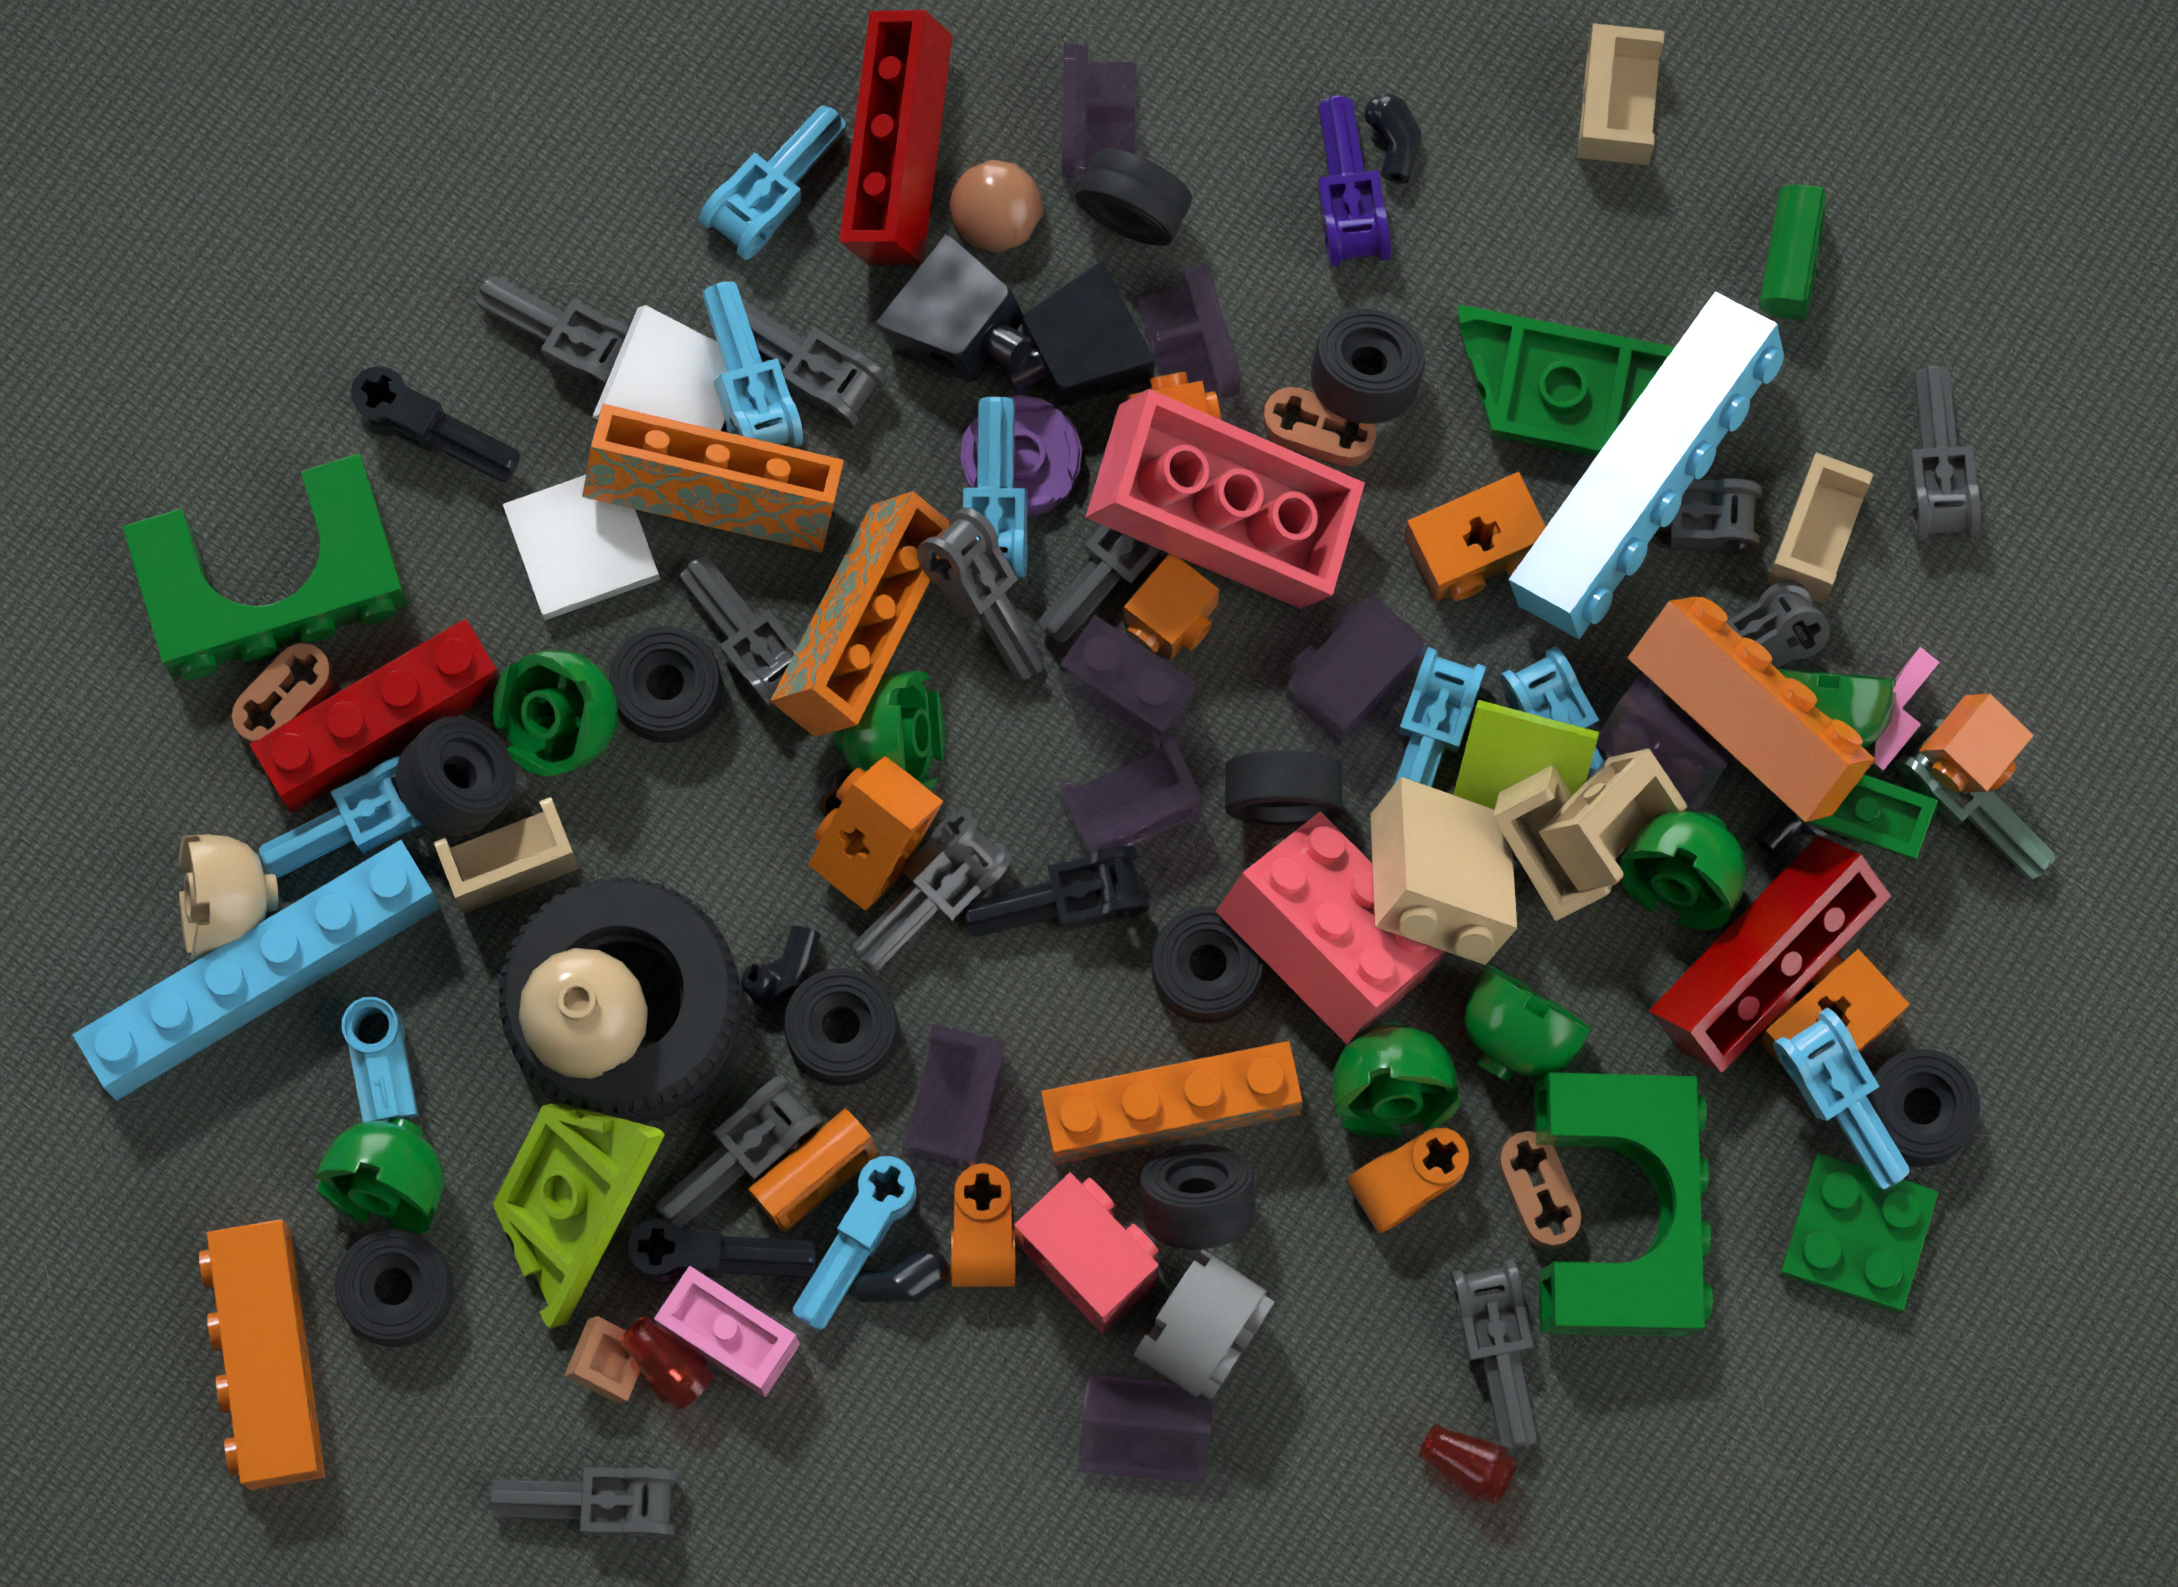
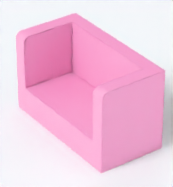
(727, 1331)

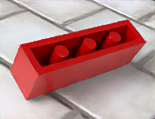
(896, 137)
(376, 715)
(1770, 953)

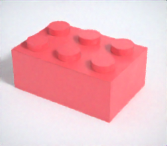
(1314, 924)

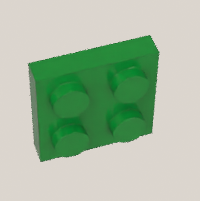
(1857, 1235)

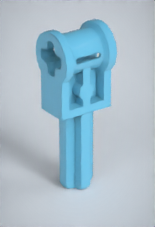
(766, 193)
(751, 390)
(995, 490)
(1556, 699)
(1437, 714)
(366, 812)
(1835, 1084)
(857, 1238)

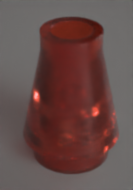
(669, 1365)
(1472, 1464)

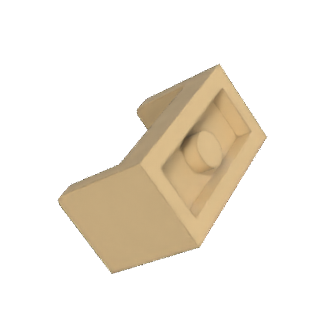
(1620, 94)
(1820, 525)
(1607, 815)
(1520, 816)
(508, 859)

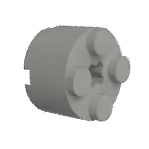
(1201, 1323)

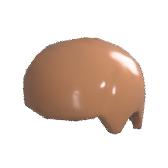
(996, 206)

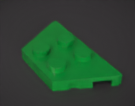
(1554, 380)

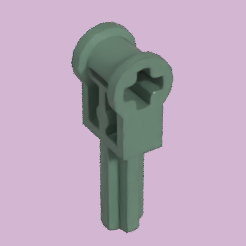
(1984, 810)

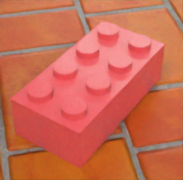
(1225, 499)

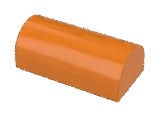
(814, 1170)

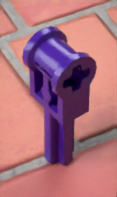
(1350, 197)

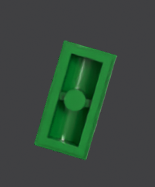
(1793, 252)

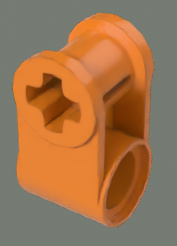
(1401, 1185)
(982, 1239)

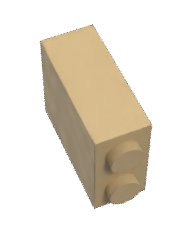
(1442, 872)

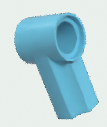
(380, 1068)

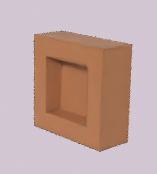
(603, 1362)

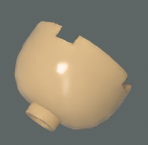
(222, 893)
(582, 1013)

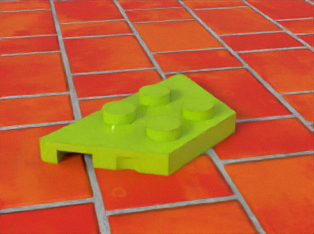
(570, 1197)

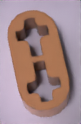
(1311, 439)
(272, 685)
(1525, 1196)

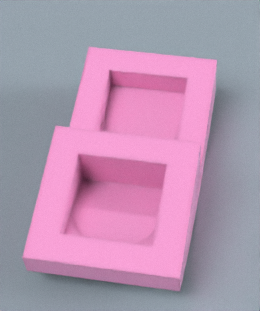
(1902, 724)

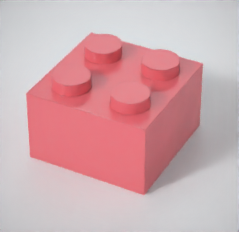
(1088, 1251)

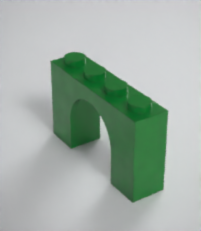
(350, 581)
(1658, 1128)

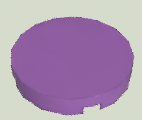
(1044, 456)

